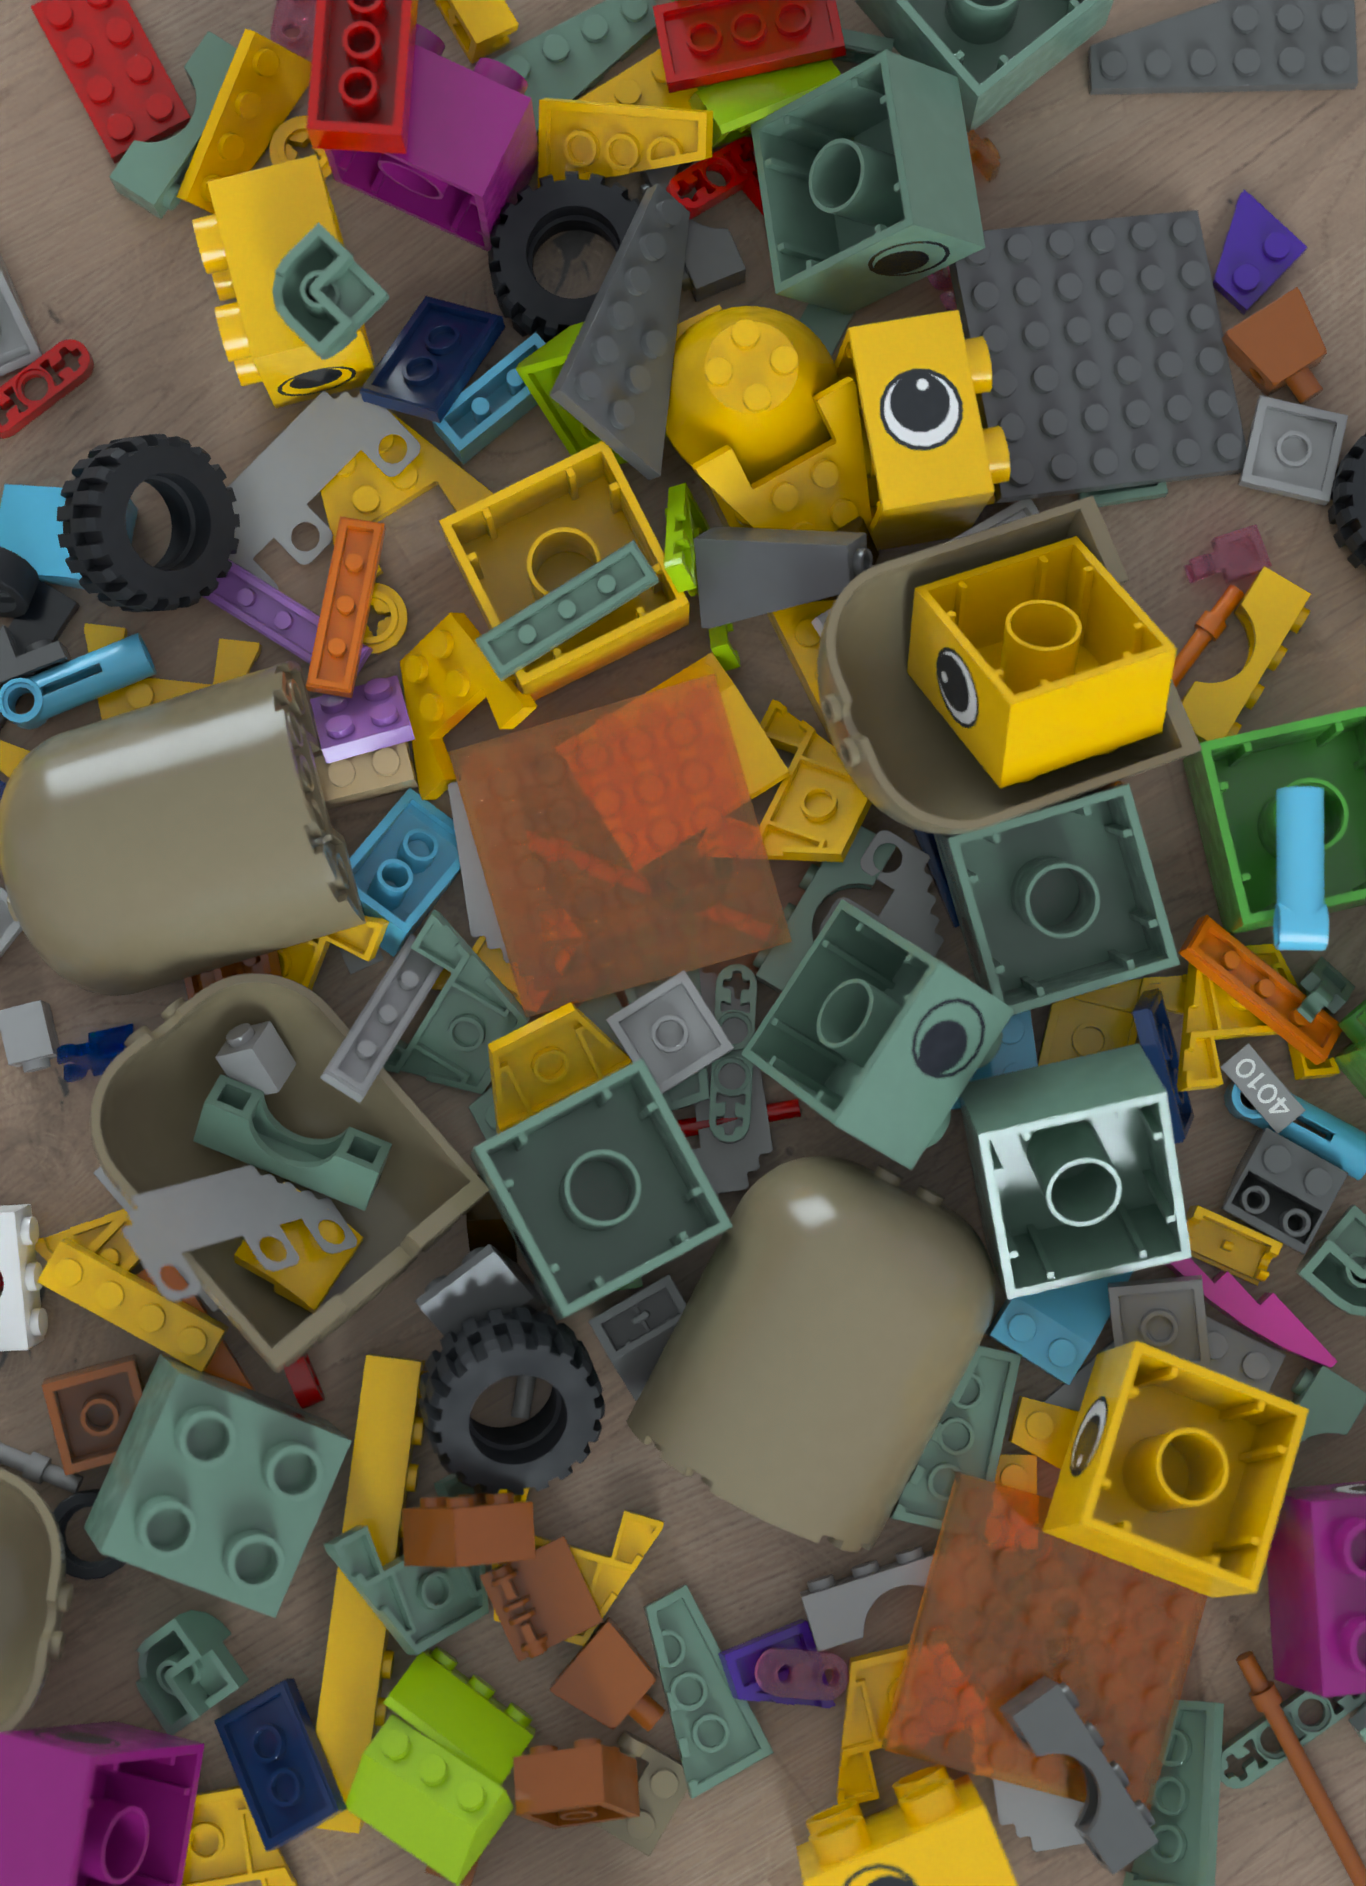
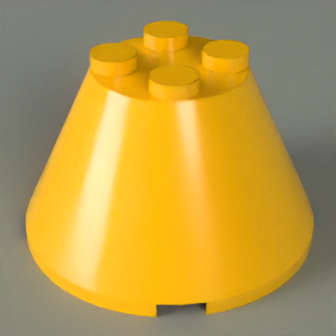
(748, 385)

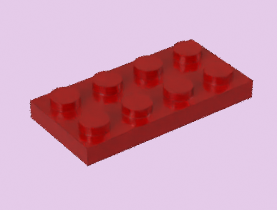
(742, 38)
(113, 71)

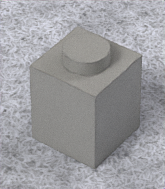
(29, 1036)
(256, 1057)

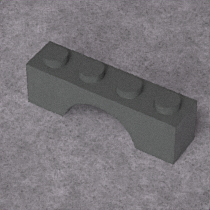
(711, 253)
(1111, 1821)

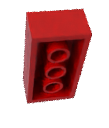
(362, 75)

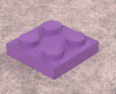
(364, 723)

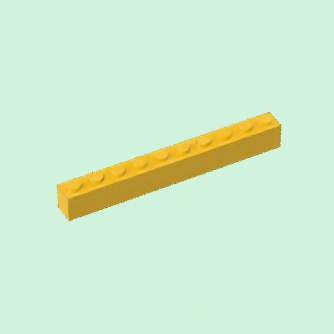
(375, 1498)

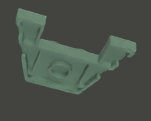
(463, 1019)
(413, 1601)

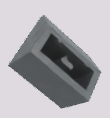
(1283, 1189)
(480, 1284)
(638, 1331)

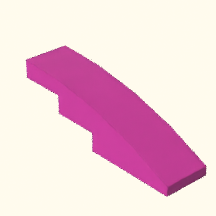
(1264, 1318)

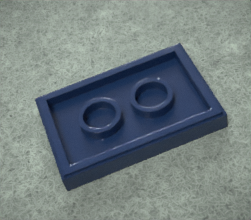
(432, 359)
(1160, 1048)
(280, 1764)

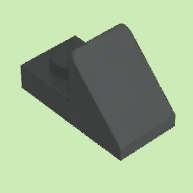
(39, 657)

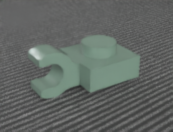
(1324, 989)

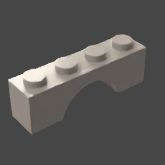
(841, 1606)

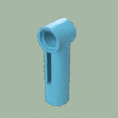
(78, 681)
(1300, 909)
(1342, 1145)

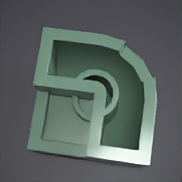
(324, 293)
(1338, 1263)
(187, 1669)

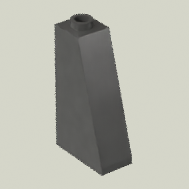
(770, 570)

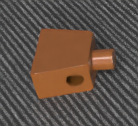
(1279, 347)
(610, 1680)

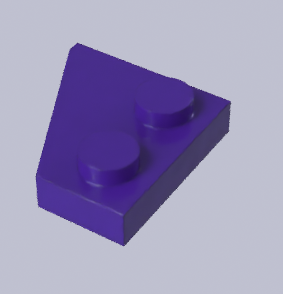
(1254, 254)
(741, 1660)

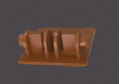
(541, 1599)

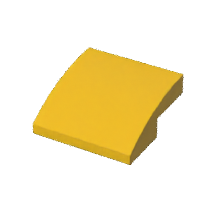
(316, 1270)

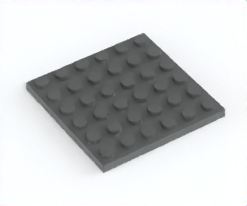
(1102, 354)

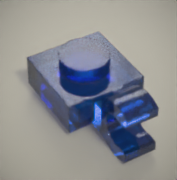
(96, 1054)

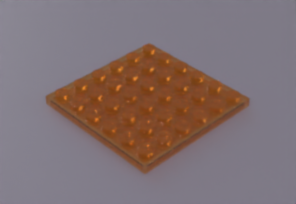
(620, 845)
(1028, 1606)

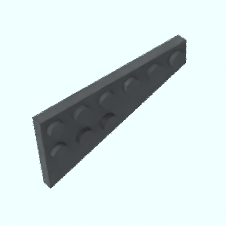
(1233, 50)
(626, 347)

